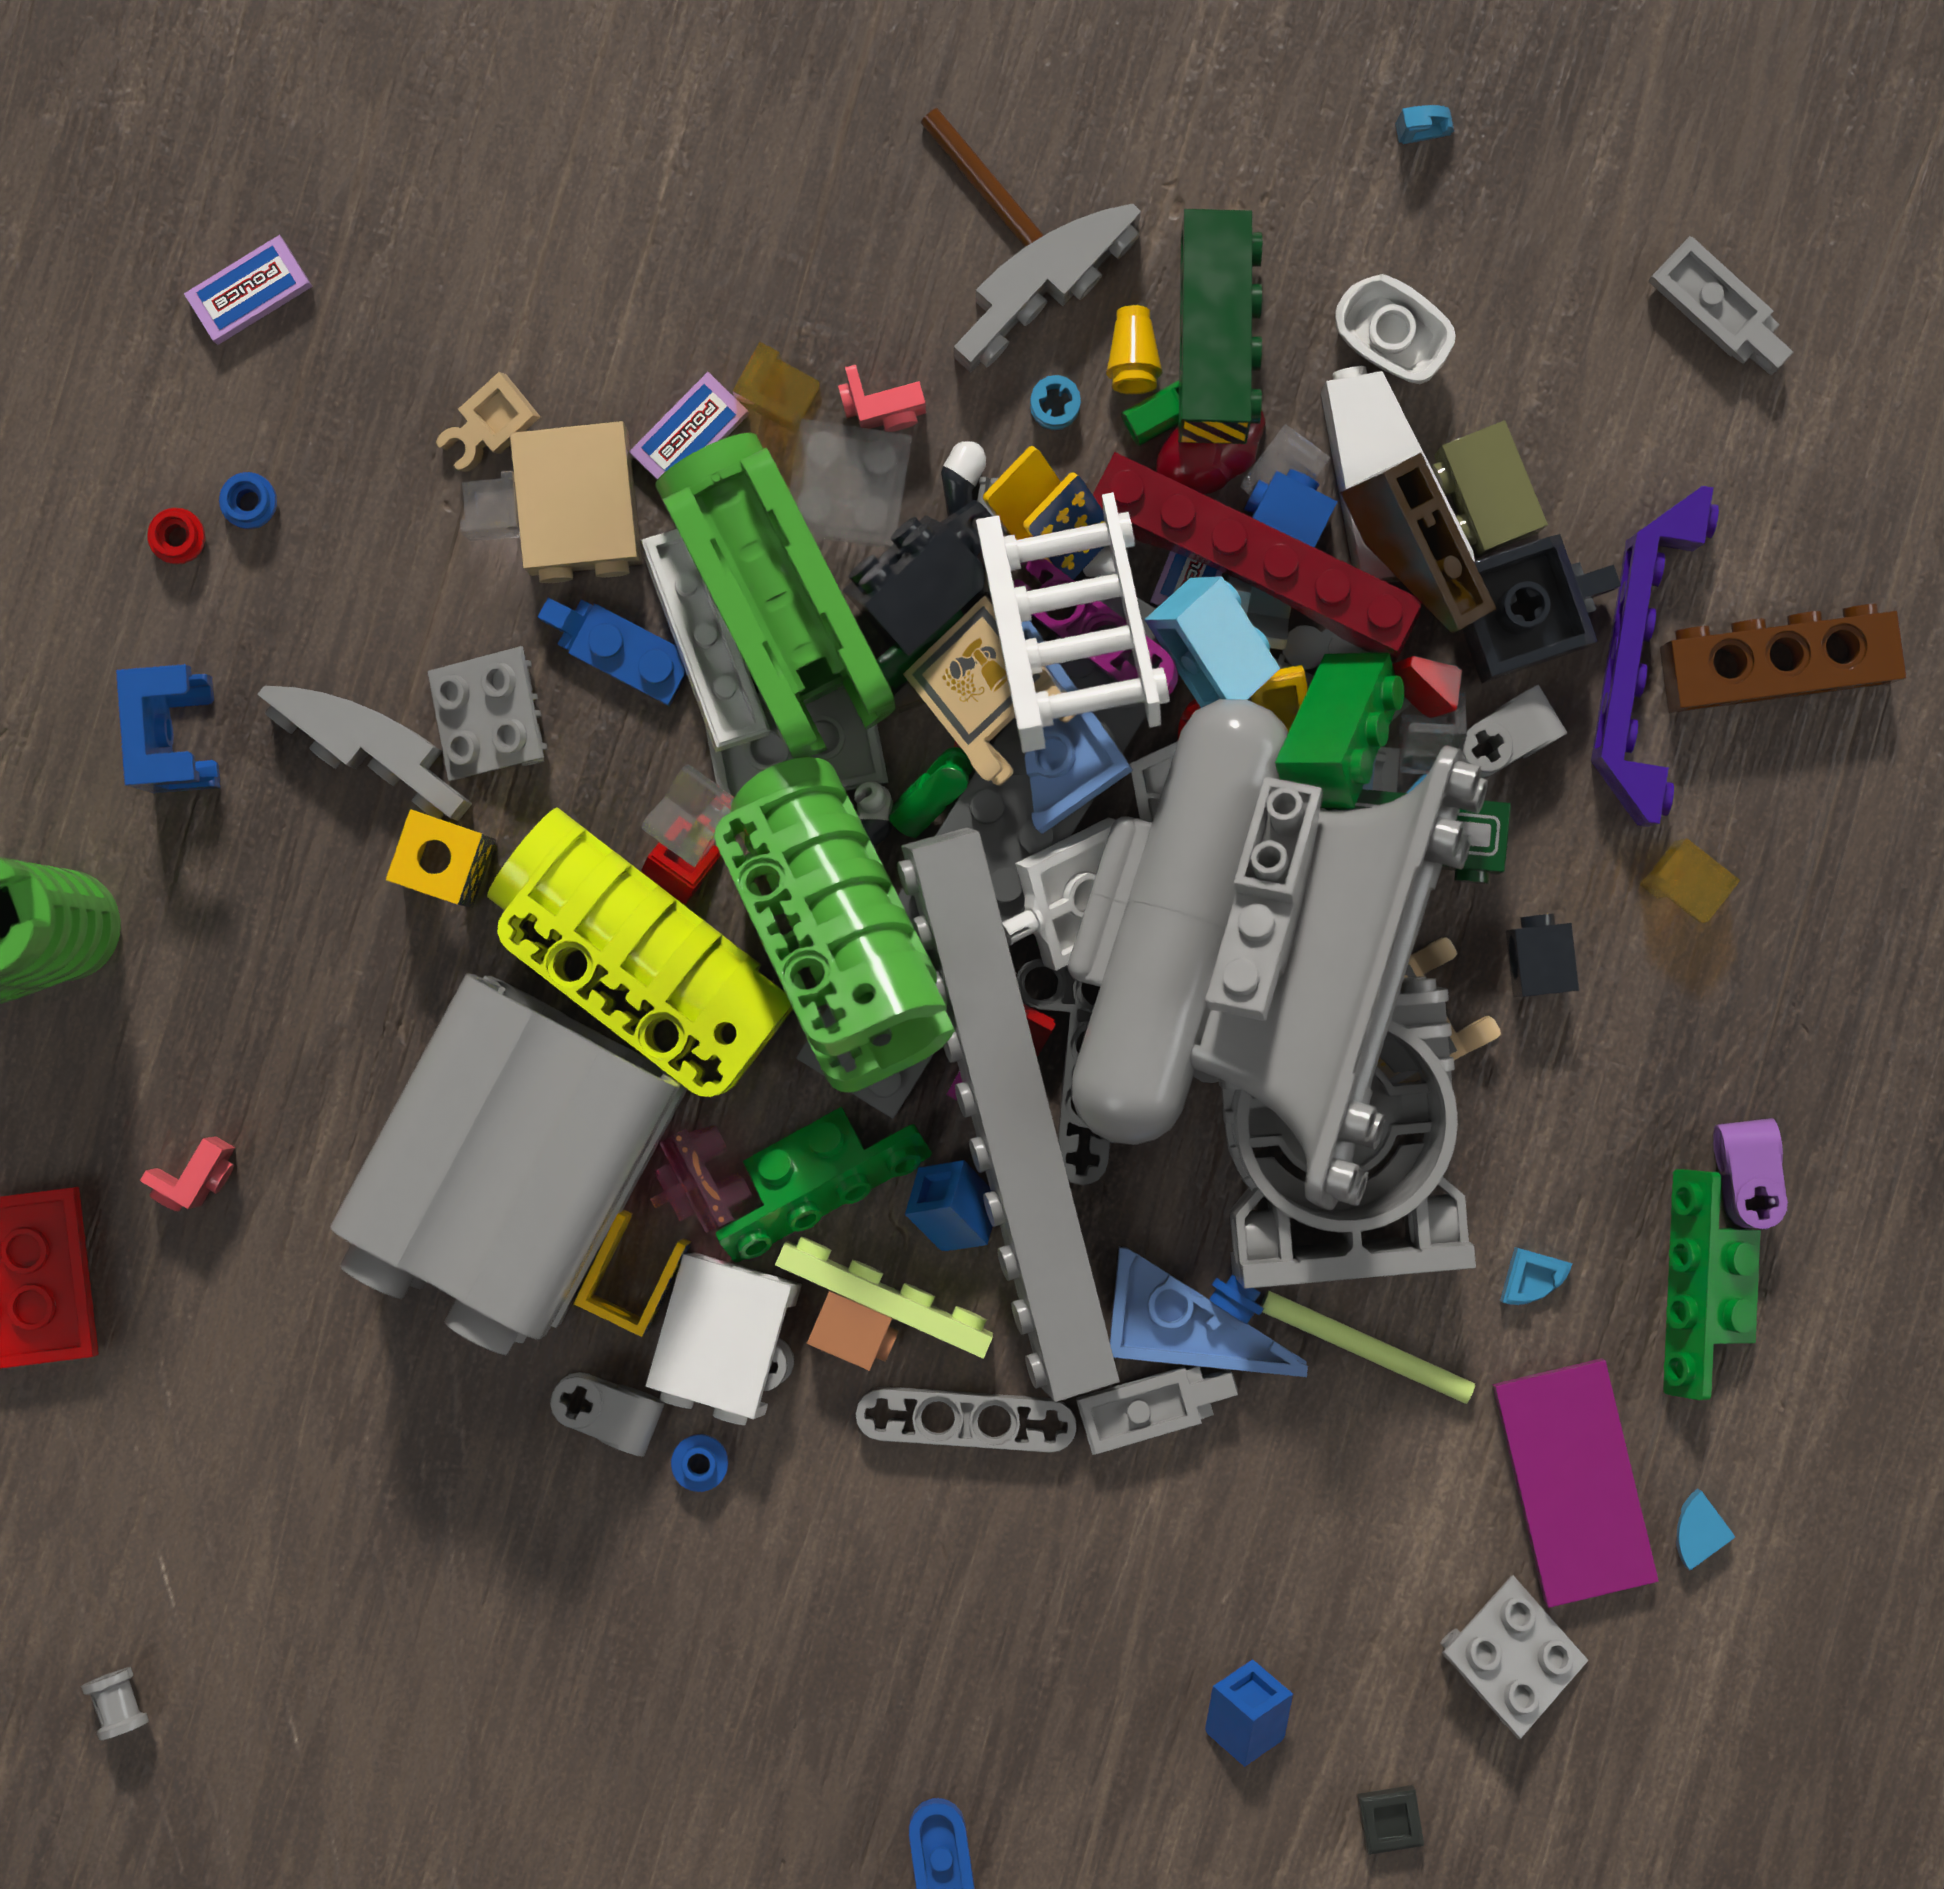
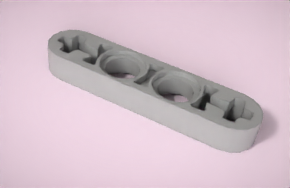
(966, 1412)

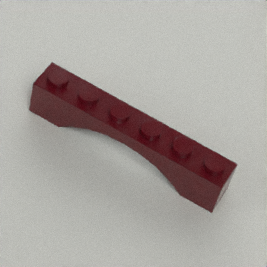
(1311, 581)

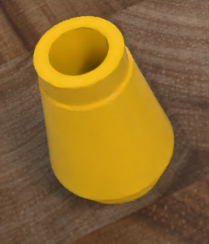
(1134, 352)

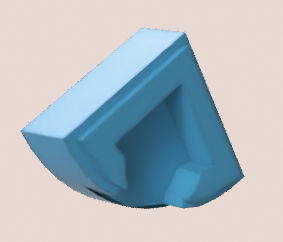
(1423, 123)
(1532, 1277)
(1700, 1530)

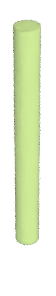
(1367, 1347)

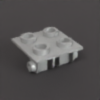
(487, 714)
(1514, 1656)

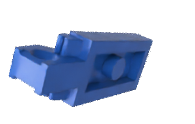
(618, 648)

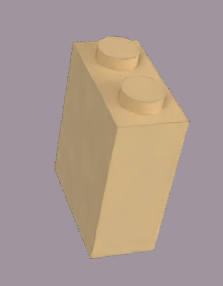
(576, 501)

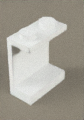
(720, 1337)

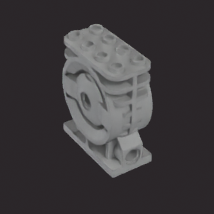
(1433, 1223)

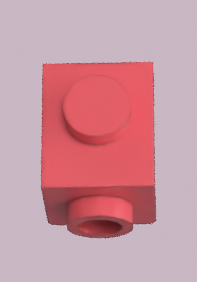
(891, 408)
(204, 1173)

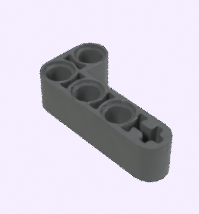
(1069, 999)

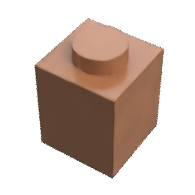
(852, 1331)

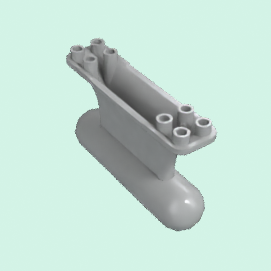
(1162, 920)

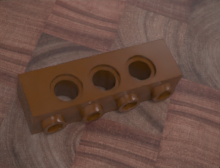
(1872, 659)

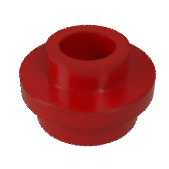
(161, 528)

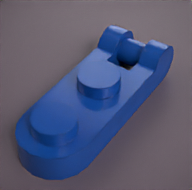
(940, 1846)

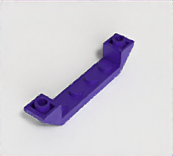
(1637, 785)

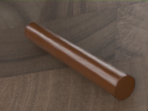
(981, 177)

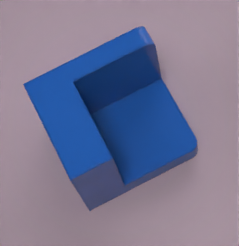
(950, 1206)
(1248, 1712)

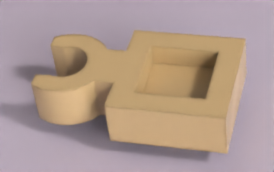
(491, 417)

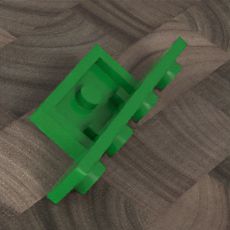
(814, 1175)
(1709, 1284)

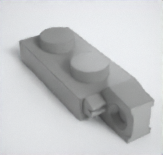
(1721, 306)
(1152, 1406)

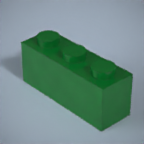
(1342, 726)

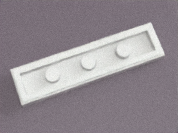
(705, 645)

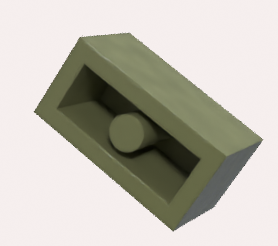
(1489, 489)

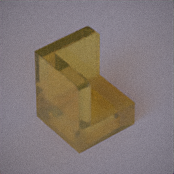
(775, 388)
(1690, 880)

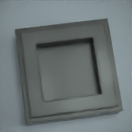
(1390, 1819)

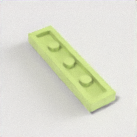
(908, 1306)

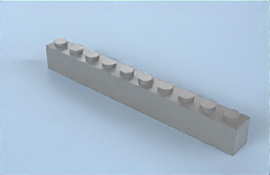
(1009, 1114)

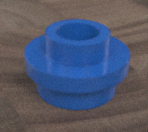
(233, 492)
(1236, 1299)
(712, 1450)

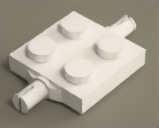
(1057, 892)

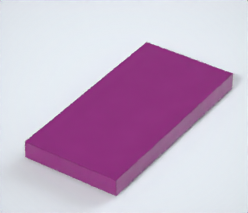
(1575, 1482)

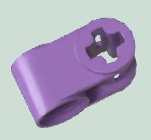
(1751, 1165)

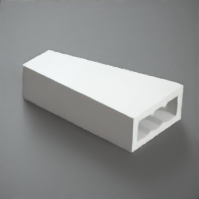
(1366, 437)

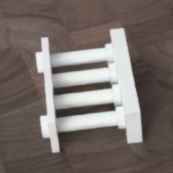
(1026, 657)

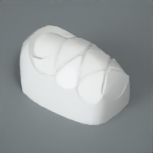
(1395, 328)

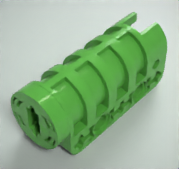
(772, 587)
(841, 919)
(52, 927)

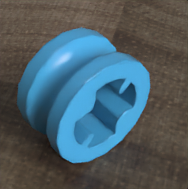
(1039, 396)

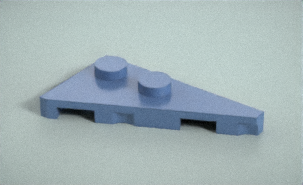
(1076, 762)
(1174, 1324)

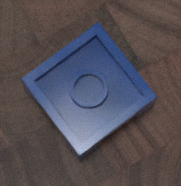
(148, 730)

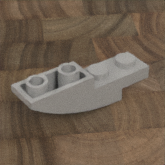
(1056, 263)
(352, 732)
(1267, 899)

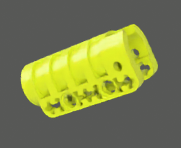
(645, 942)

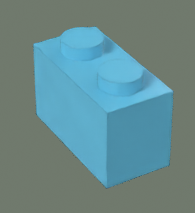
(1212, 641)

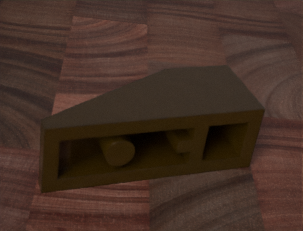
(1417, 539)

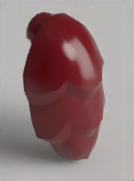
(1208, 465)

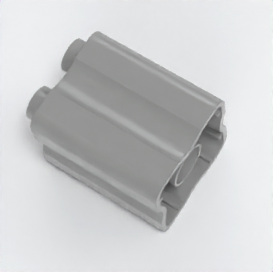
(504, 1163)

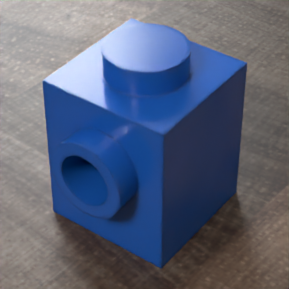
(1291, 505)

